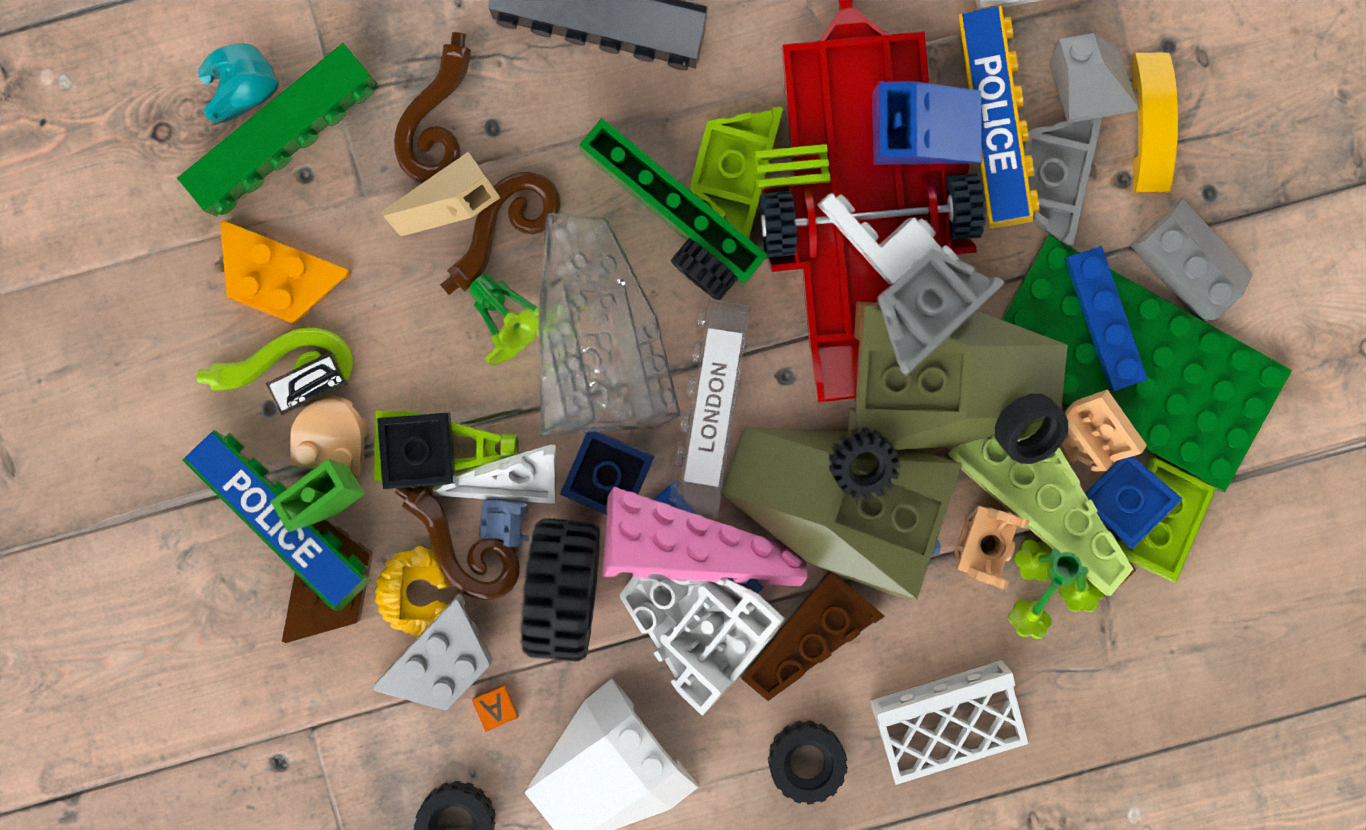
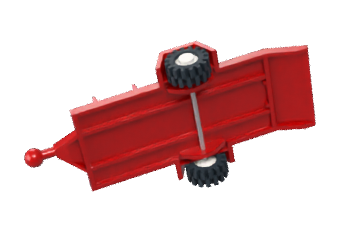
(832, 104)

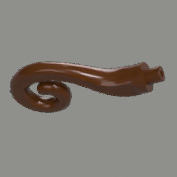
(451, 74)
(477, 257)
(430, 512)

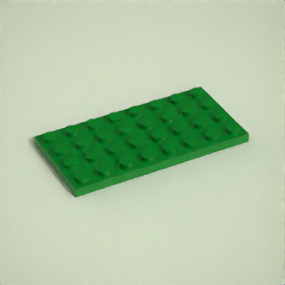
(1202, 385)

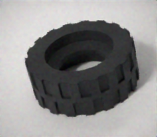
(811, 789)
(457, 795)

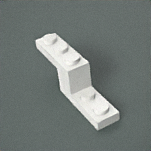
(897, 252)

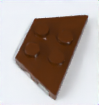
(308, 612)

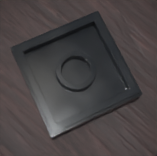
(416, 450)

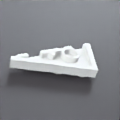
(515, 478)

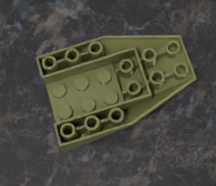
(957, 387)
(880, 542)

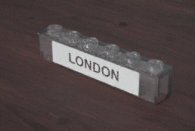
(712, 407)

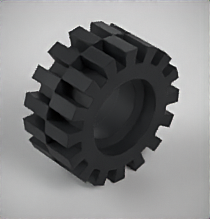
(704, 269)
(878, 477)

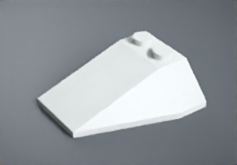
(607, 769)

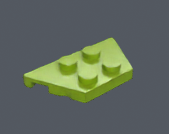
(727, 168)

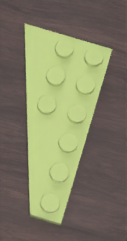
(1052, 502)

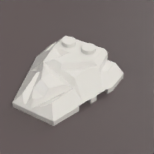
(701, 631)

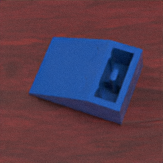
(926, 124)

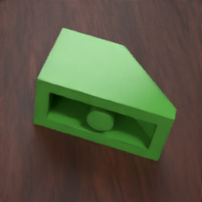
(317, 495)

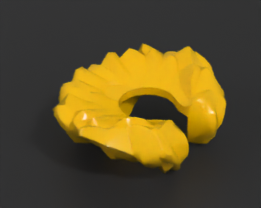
(392, 589)

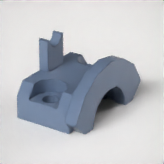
(503, 521)

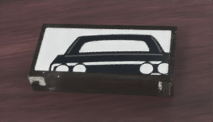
(307, 383)

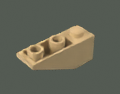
(445, 198)

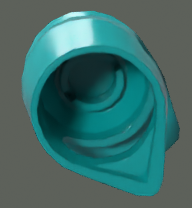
(243, 84)

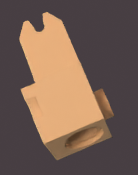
(988, 565)

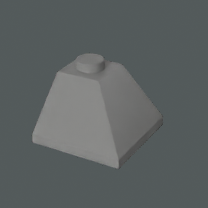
(1091, 78)

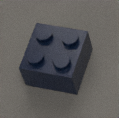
(605, 464)

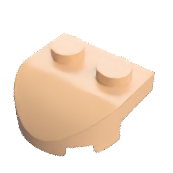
(329, 431)
(1099, 432)

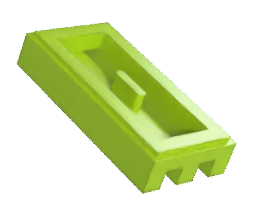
(822, 163)

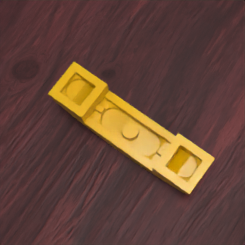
(1156, 122)

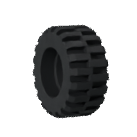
(560, 589)

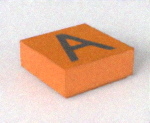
(495, 707)

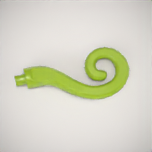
(239, 374)

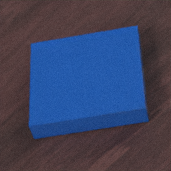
(1131, 500)

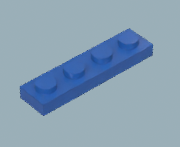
(1105, 319)

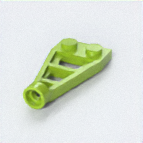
(485, 443)

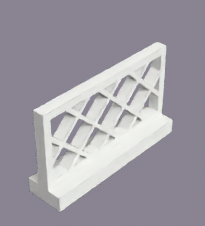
(948, 694)

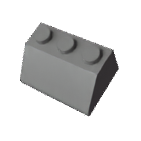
(1193, 262)

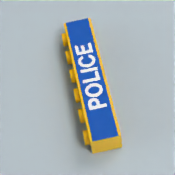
(1003, 159)

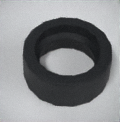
(1044, 440)

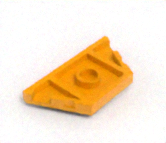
(274, 274)

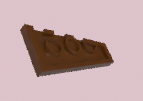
(816, 629)

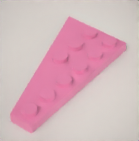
(685, 546)

